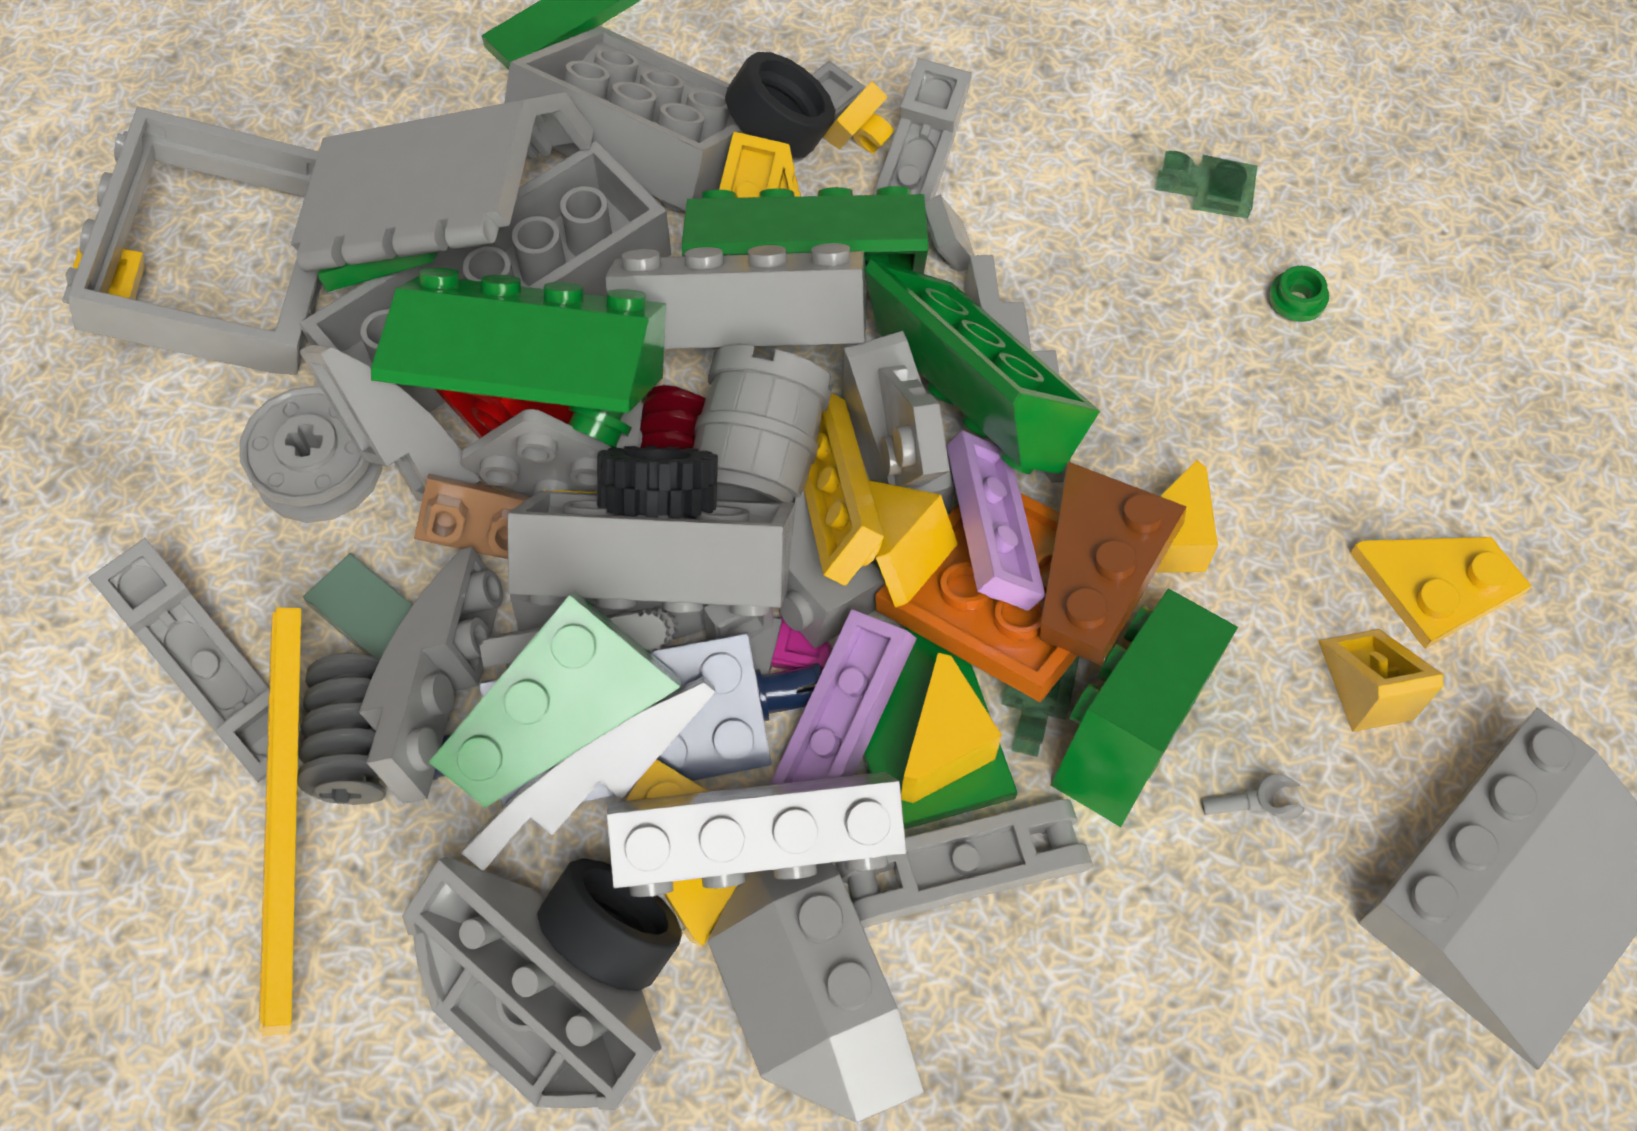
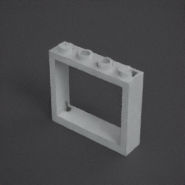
(211, 151)

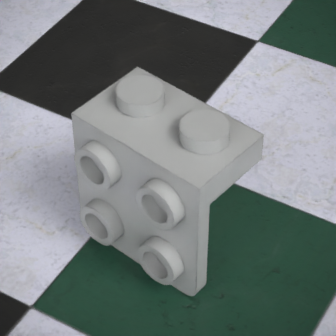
(542, 453)

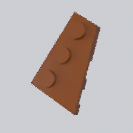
(1103, 559)

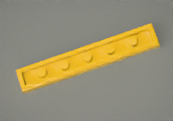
(280, 824)

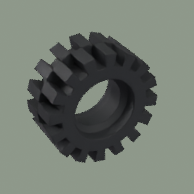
(657, 481)

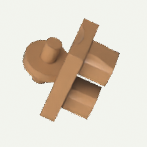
(466, 515)

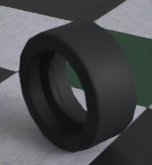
(780, 102)
(605, 929)

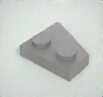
(915, 438)

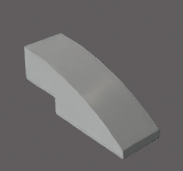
(386, 421)

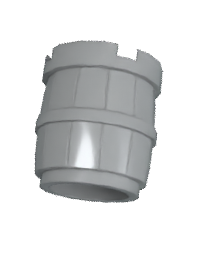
(762, 422)

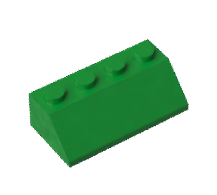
(883, 225)
(522, 340)
(981, 369)

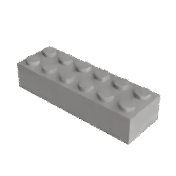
(561, 230)

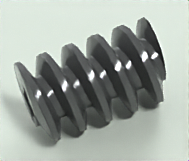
(337, 733)

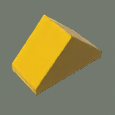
(915, 537)
(1197, 538)
(1379, 679)
(951, 735)

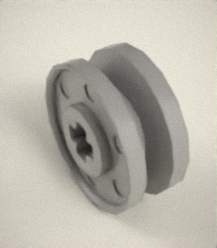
(305, 458)

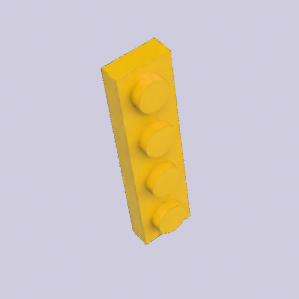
(841, 499)

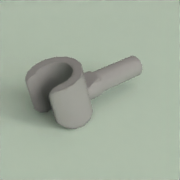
(1257, 799)

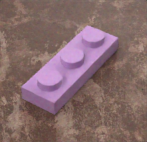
(994, 523)
(846, 701)

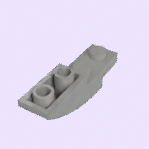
(422, 669)

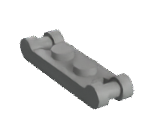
(971, 862)

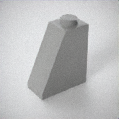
(865, 404)

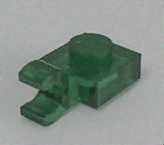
(1215, 184)
(1034, 714)

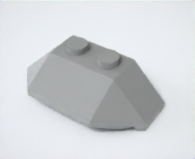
(813, 994)
(518, 999)

